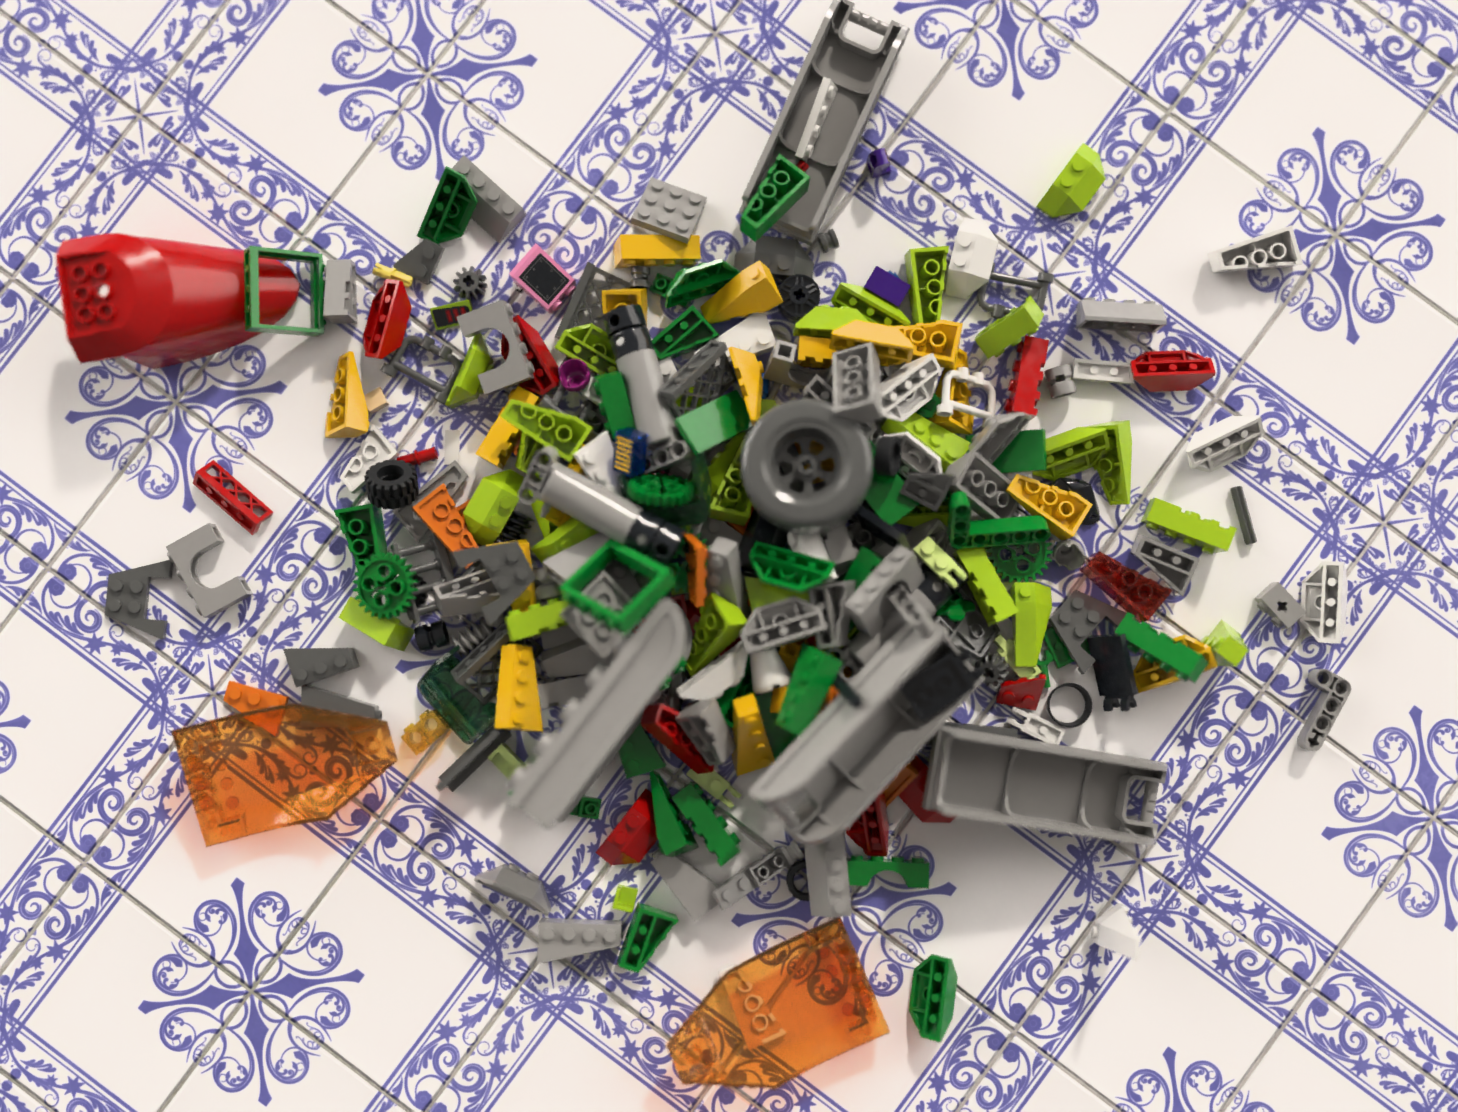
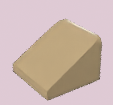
(376, 400)

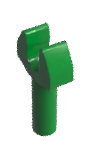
(1043, 666)

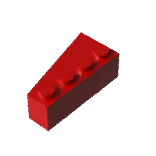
(1027, 376)
(661, 724)

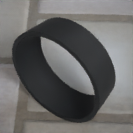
(1088, 706)

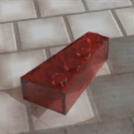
(1125, 586)

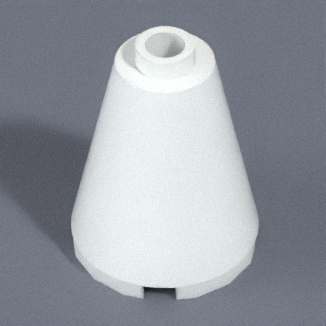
(768, 671)

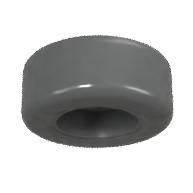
(802, 423)

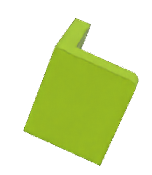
(625, 898)

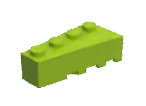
(985, 585)
(535, 620)

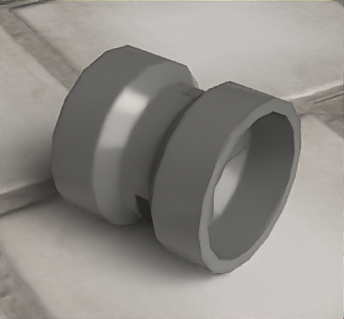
(640, 277)

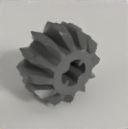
(476, 277)
(999, 668)

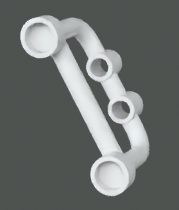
(977, 380)

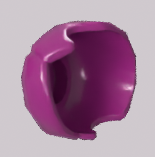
(574, 375)

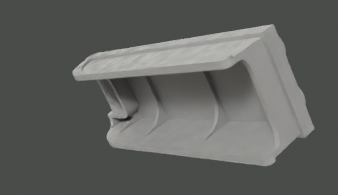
(860, 80)
(604, 719)
(857, 752)
(1040, 785)

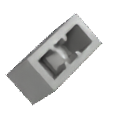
(1289, 611)

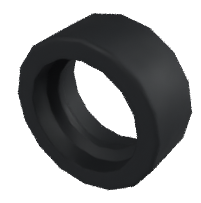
(887, 456)
(803, 896)

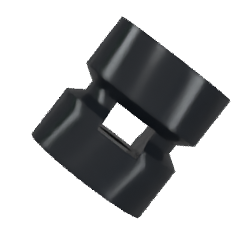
(432, 636)

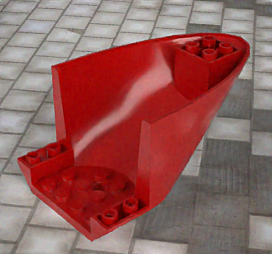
(163, 298)

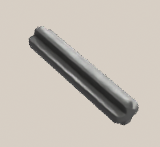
(1243, 515)

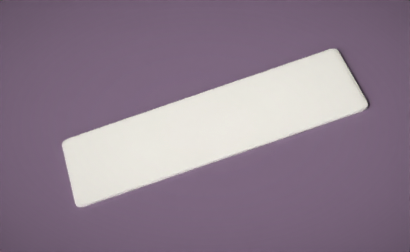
(452, 446)

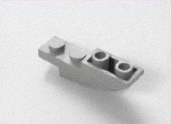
(750, 878)

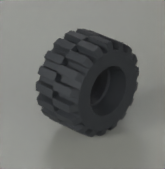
(391, 484)

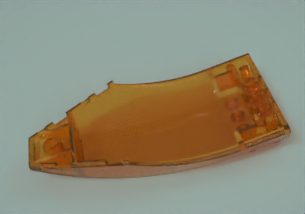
(278, 767)
(780, 1014)

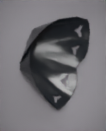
(1083, 489)

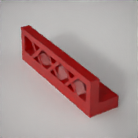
(228, 499)

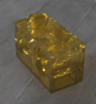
(428, 735)

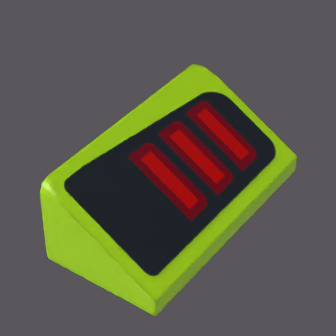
(445, 315)

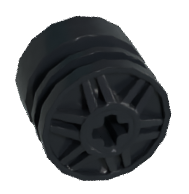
(794, 309)

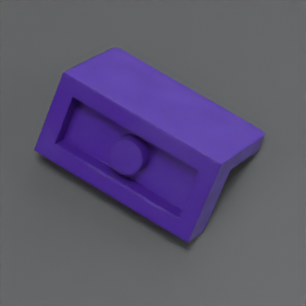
(887, 286)

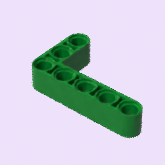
(991, 532)

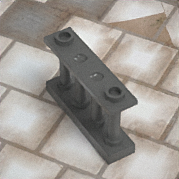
(440, 563)

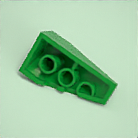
(671, 831)

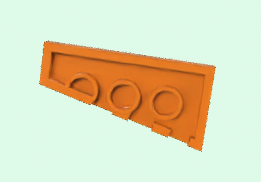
(444, 520)

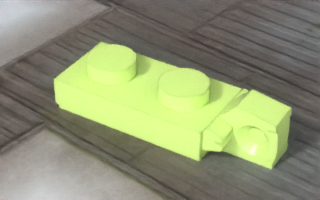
(1007, 649)

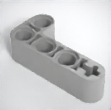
(899, 599)
(1320, 711)

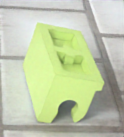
(506, 760)

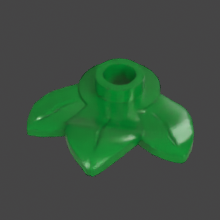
(956, 608)

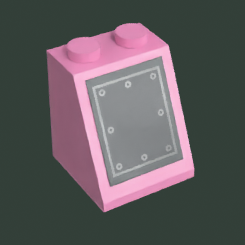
(543, 279)

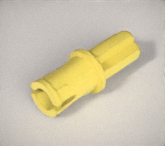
(388, 273)

